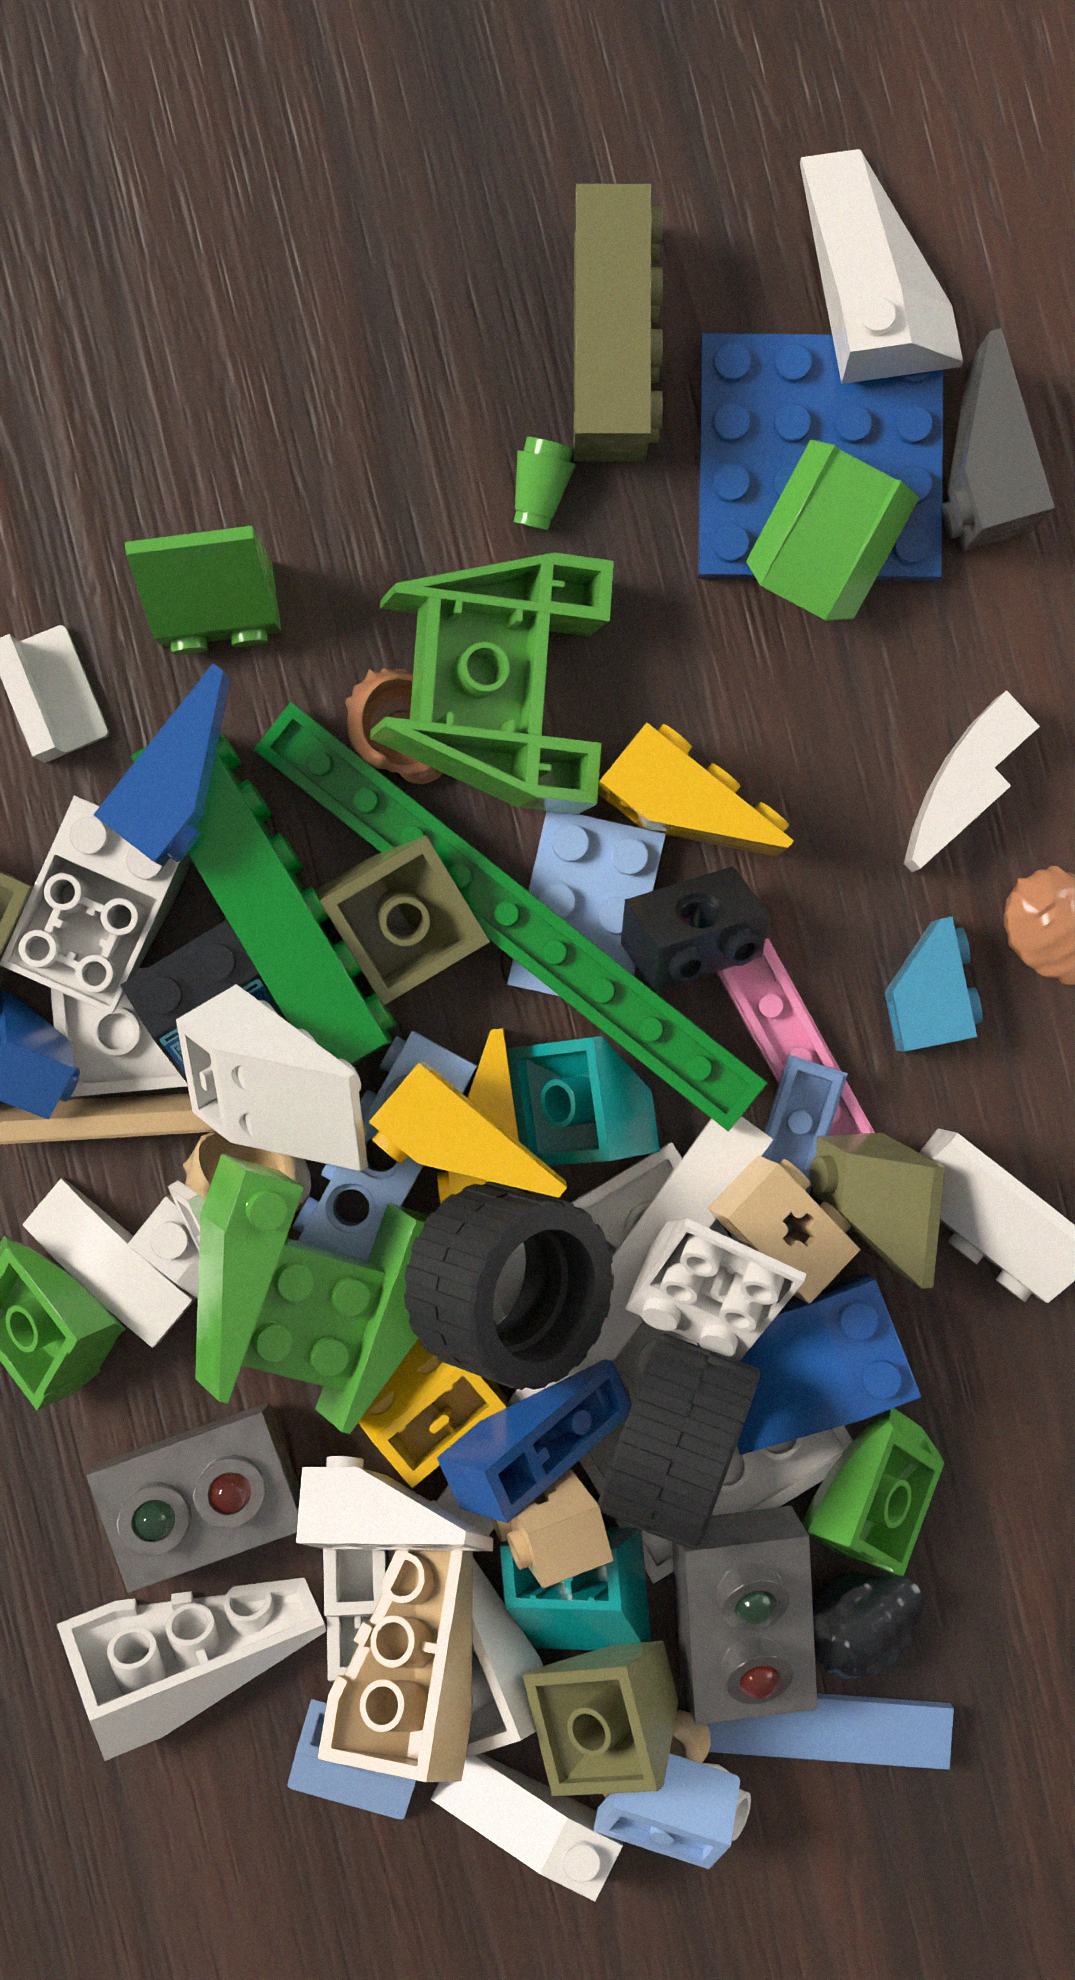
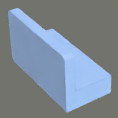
(344, 1783)
(683, 1819)

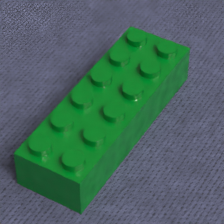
(282, 921)

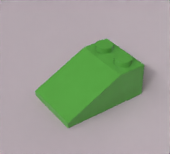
(206, 588)

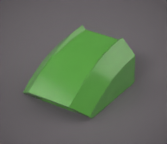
(830, 532)
(49, 1326)
(877, 1494)

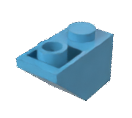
(930, 993)

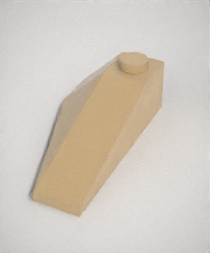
(410, 1679)

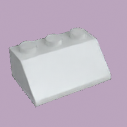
(1002, 1220)

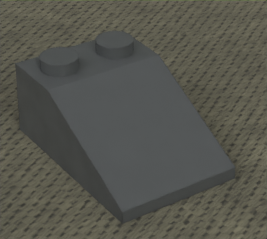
(995, 467)

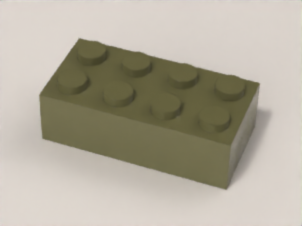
(613, 314)

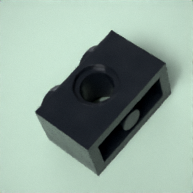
(694, 928)

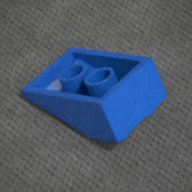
(826, 1366)

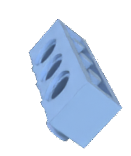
(320, 1220)

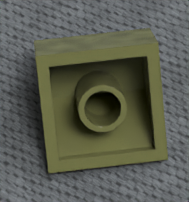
(401, 917)

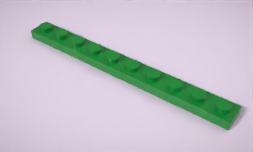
(518, 920)

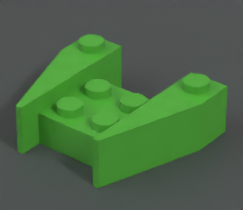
(485, 677)
(295, 1303)

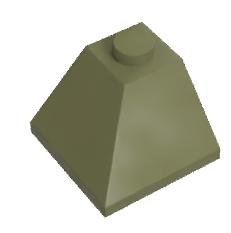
(886, 1196)
(605, 1719)

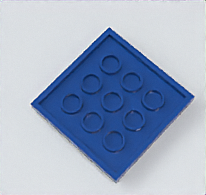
(763, 407)

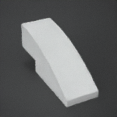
(968, 778)
(97, 1255)
(350, 1598)

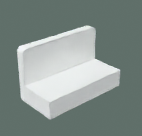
(50, 693)

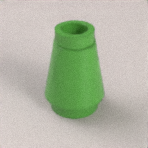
(541, 481)

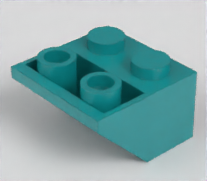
(587, 1609)

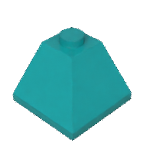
(580, 1103)

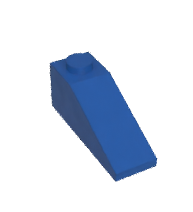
(170, 780)
(532, 1443)

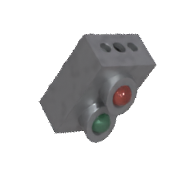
(197, 1497)
(746, 1617)

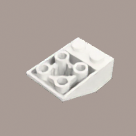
(92, 911)
(270, 1082)
(710, 1288)

